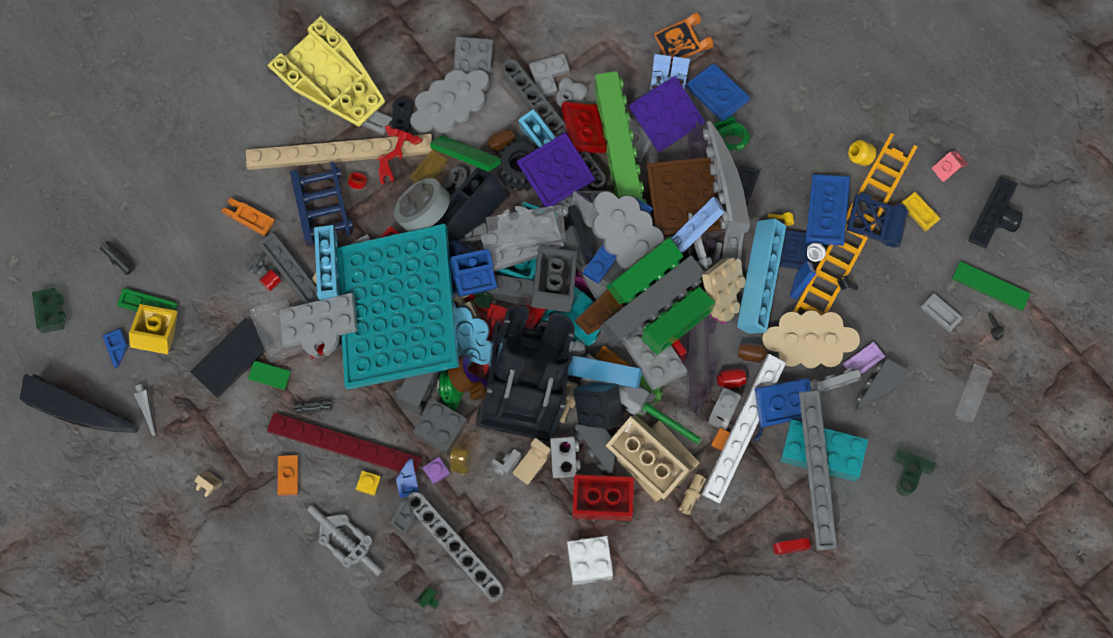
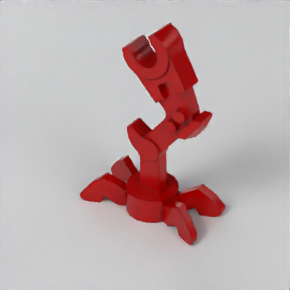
(402, 136)

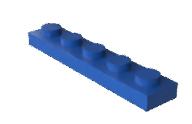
(603, 260)

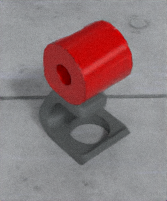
(267, 278)

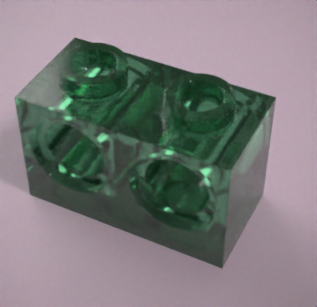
(45, 311)

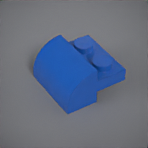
(473, 272)

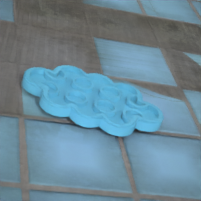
(472, 336)

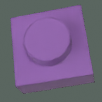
(436, 471)

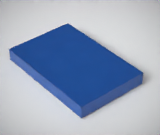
(717, 92)
(780, 401)

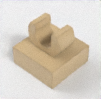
(208, 481)

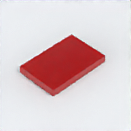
(584, 127)

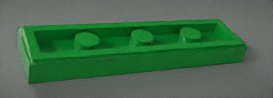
(465, 153)
(991, 286)

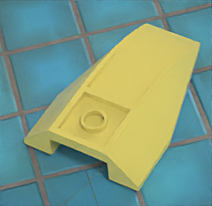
(329, 74)

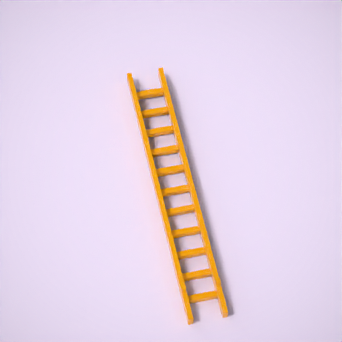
(896, 154)

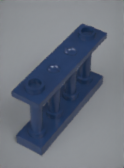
(304, 198)

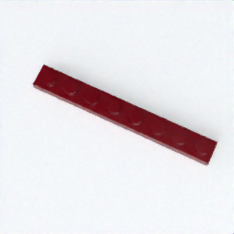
(340, 443)

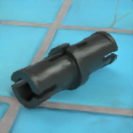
(117, 258)

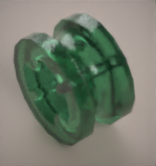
(483, 299)

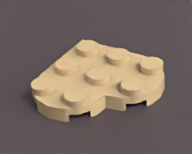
(722, 285)

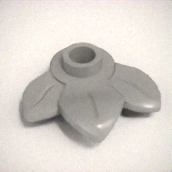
(573, 92)

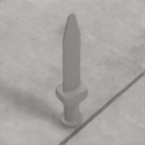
(703, 262)

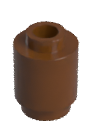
(500, 139)
(752, 351)

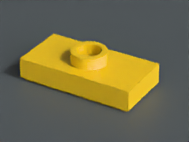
(920, 211)

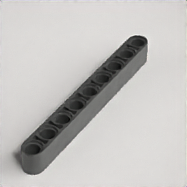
(548, 118)

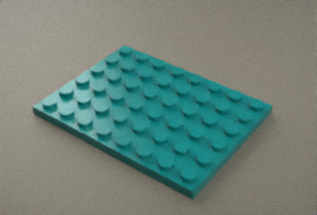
(400, 307)

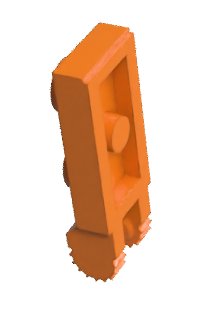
(249, 217)

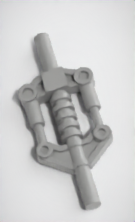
(358, 552)

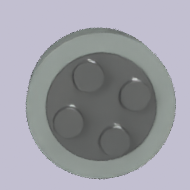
(422, 205)

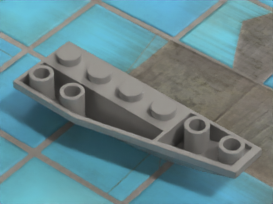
(726, 183)

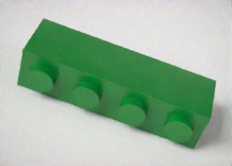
(644, 271)
(678, 320)

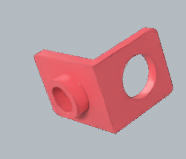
(949, 165)

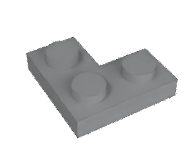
(545, 70)

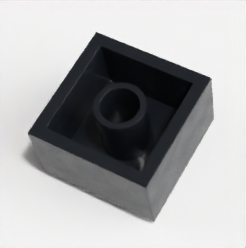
(598, 405)

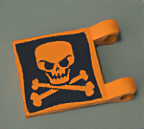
(680, 39)

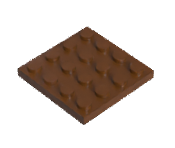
(678, 190)

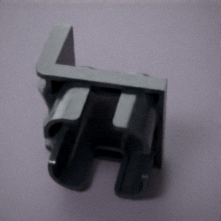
(527, 376)

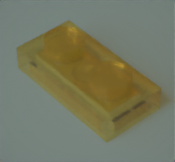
(428, 167)

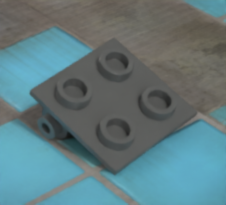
(473, 55)

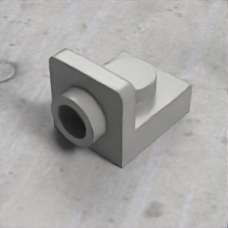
(510, 462)

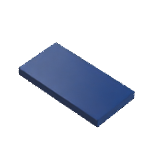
(828, 209)

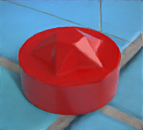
(357, 180)

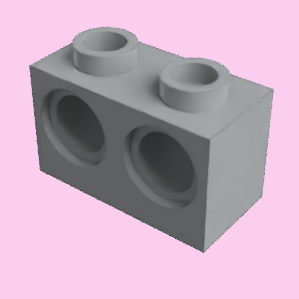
(559, 456)

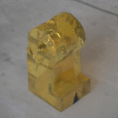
(460, 461)

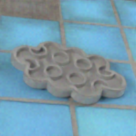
(450, 101)
(624, 228)

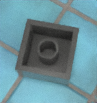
(440, 428)

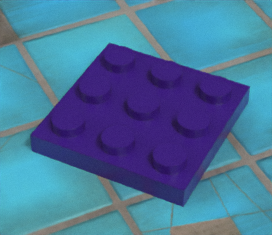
(666, 114)
(556, 171)

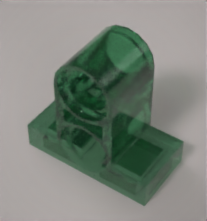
(907, 475)

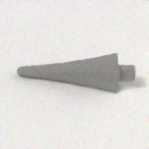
(143, 400)

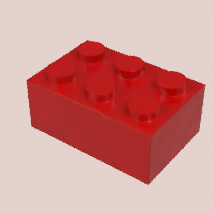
(603, 498)

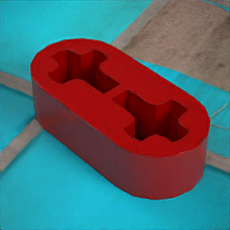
(791, 546)

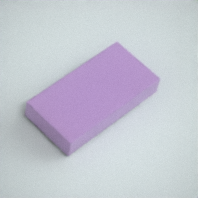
(865, 359)

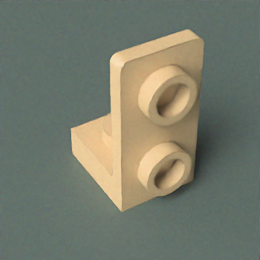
(532, 462)

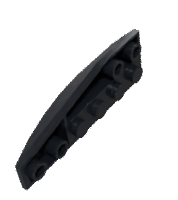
(472, 203)
(70, 408)

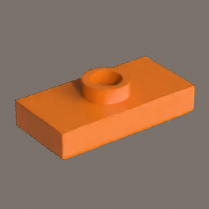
(288, 475)

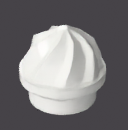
(816, 252)
(577, 348)

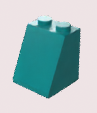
(579, 305)

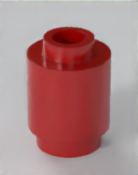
(731, 378)

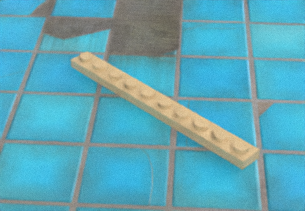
(331, 152)

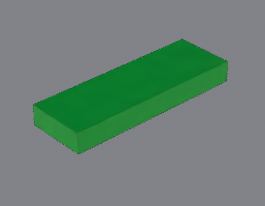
(132, 299)

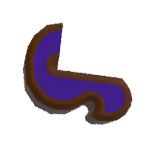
(465, 381)

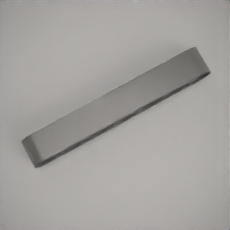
(458, 556)

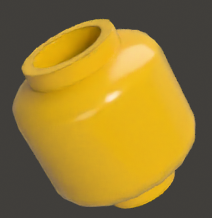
(862, 153)

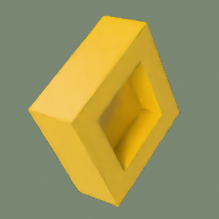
(368, 483)

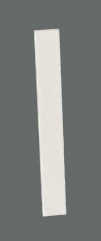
(741, 432)

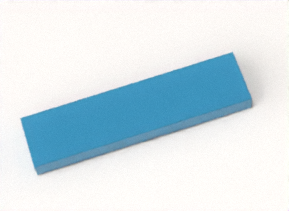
(605, 372)

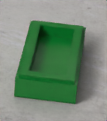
(269, 375)

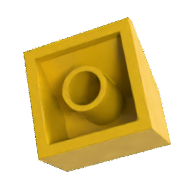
(153, 329)

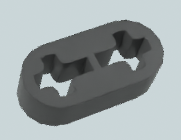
(451, 181)

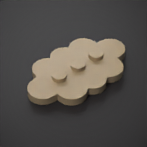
(811, 339)

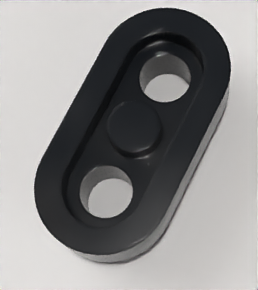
(402, 114)

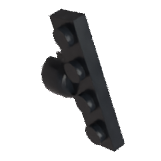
(997, 214)

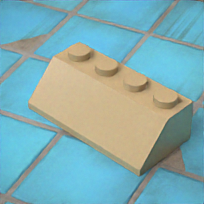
(649, 456)

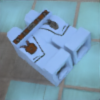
(661, 70)

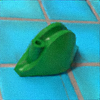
(447, 393)

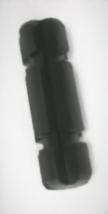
(312, 406)

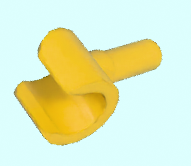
(786, 217)

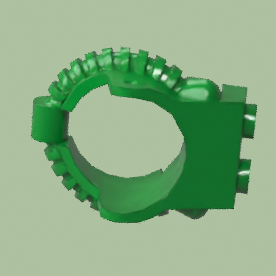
(729, 127)

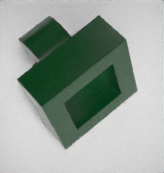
(426, 598)

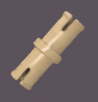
(692, 494)

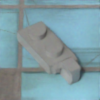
(833, 381)

